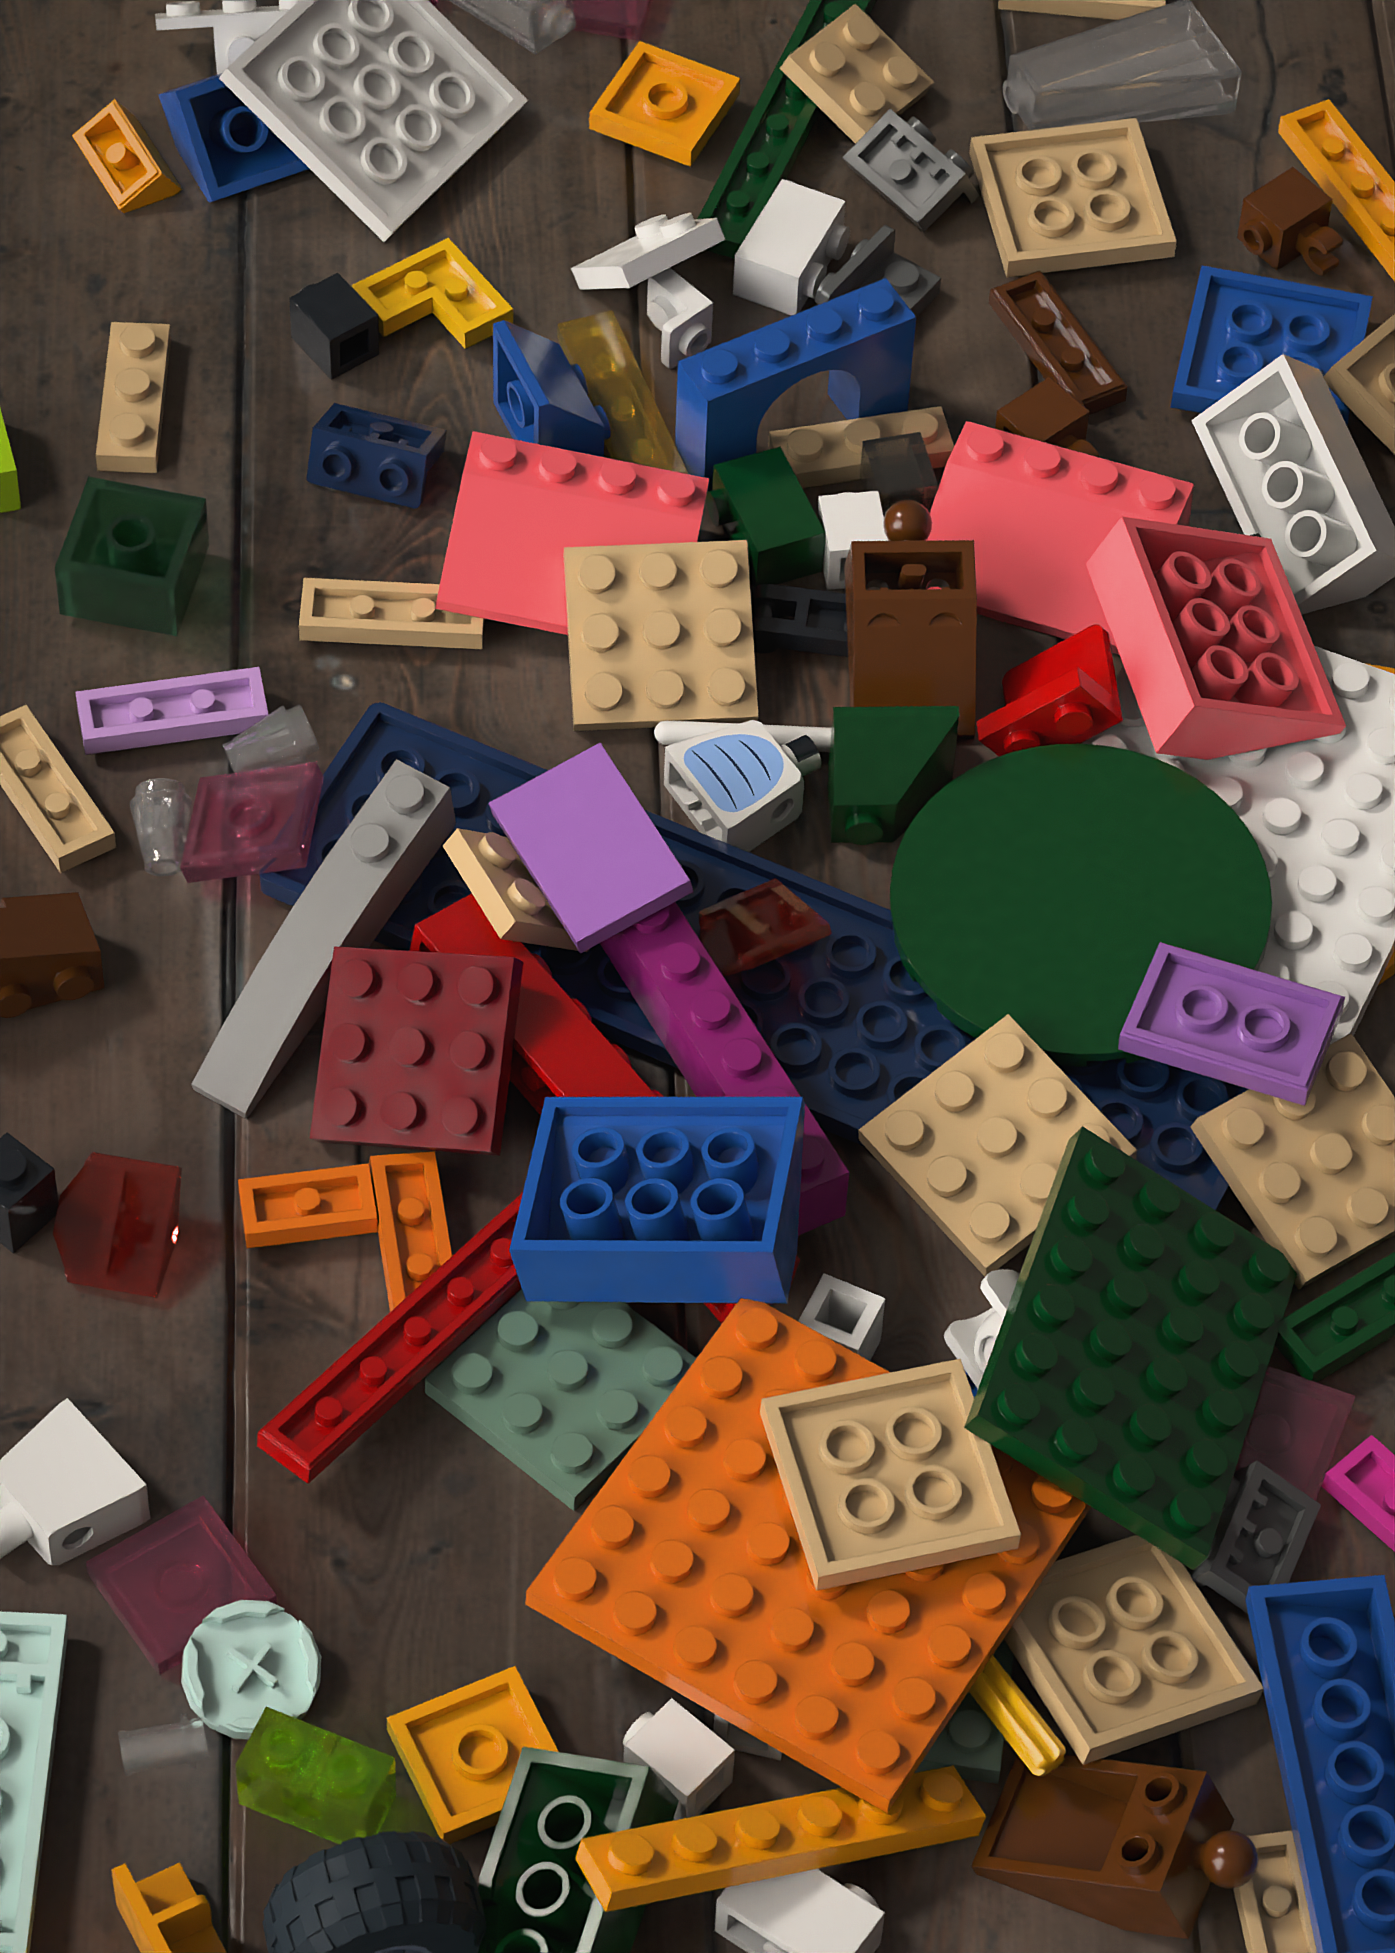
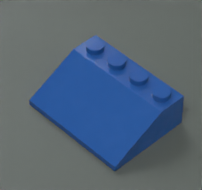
(661, 1200)

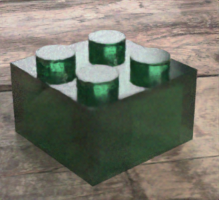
(132, 556)

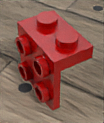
(1056, 696)

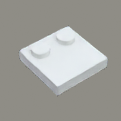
(656, 247)

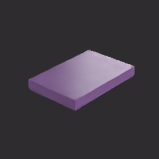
(590, 847)
(1231, 1023)

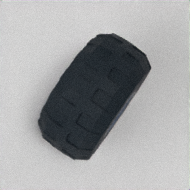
(378, 1898)

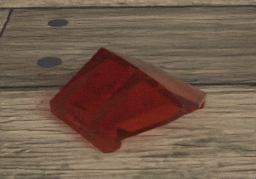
(759, 927)
(119, 1224)

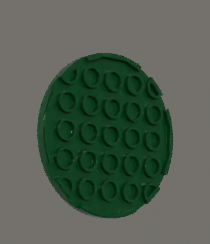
(1056, 881)

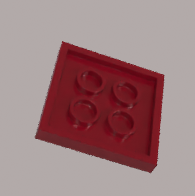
(416, 1050)

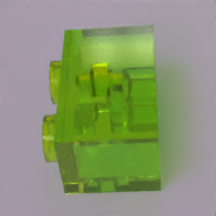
(315, 1778)

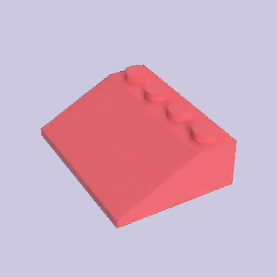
(529, 503)
(1038, 522)
(1211, 640)

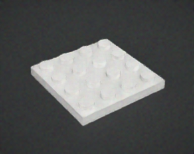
(374, 99)

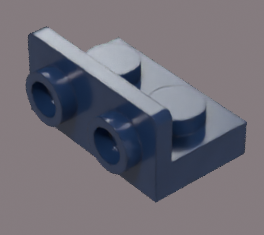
(373, 455)

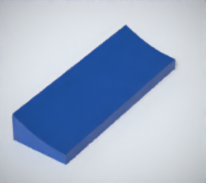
(1332, 1718)

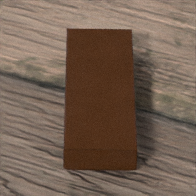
(1057, 341)

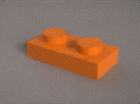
(307, 1205)

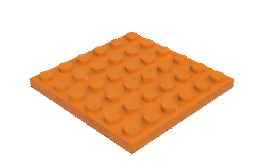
(707, 1588)

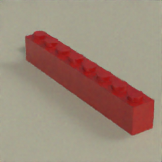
(554, 1039)

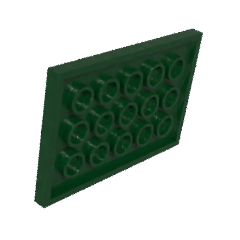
(1134, 1348)

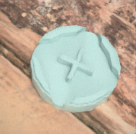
(246, 1661)

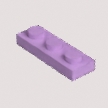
(170, 710)

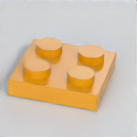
(664, 103)
(467, 1749)

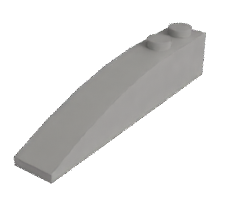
(340, 907)

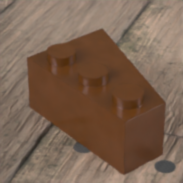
(46, 952)

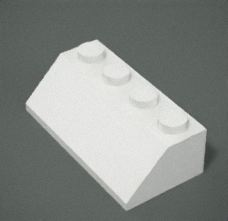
(1301, 483)

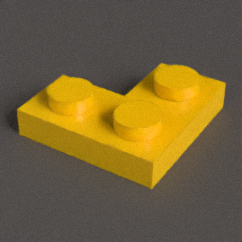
(438, 283)

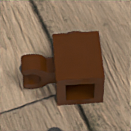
(1289, 221)
(1048, 416)

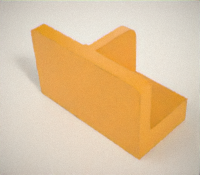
(165, 1912)

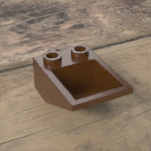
(908, 639)
(1116, 1842)

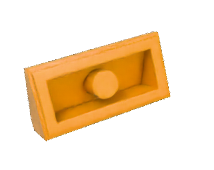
(125, 159)

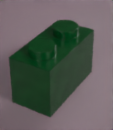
(765, 504)

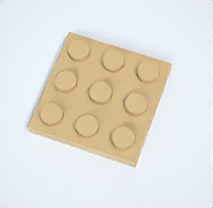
(1072, 197)
(660, 634)
(986, 1141)
(1315, 1172)
(888, 1474)
(1127, 1649)

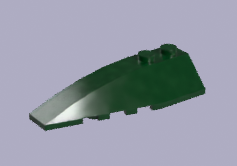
(530, 1878)

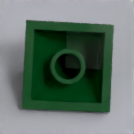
(886, 768)

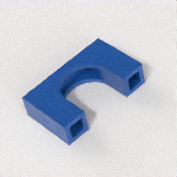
(729, 388)

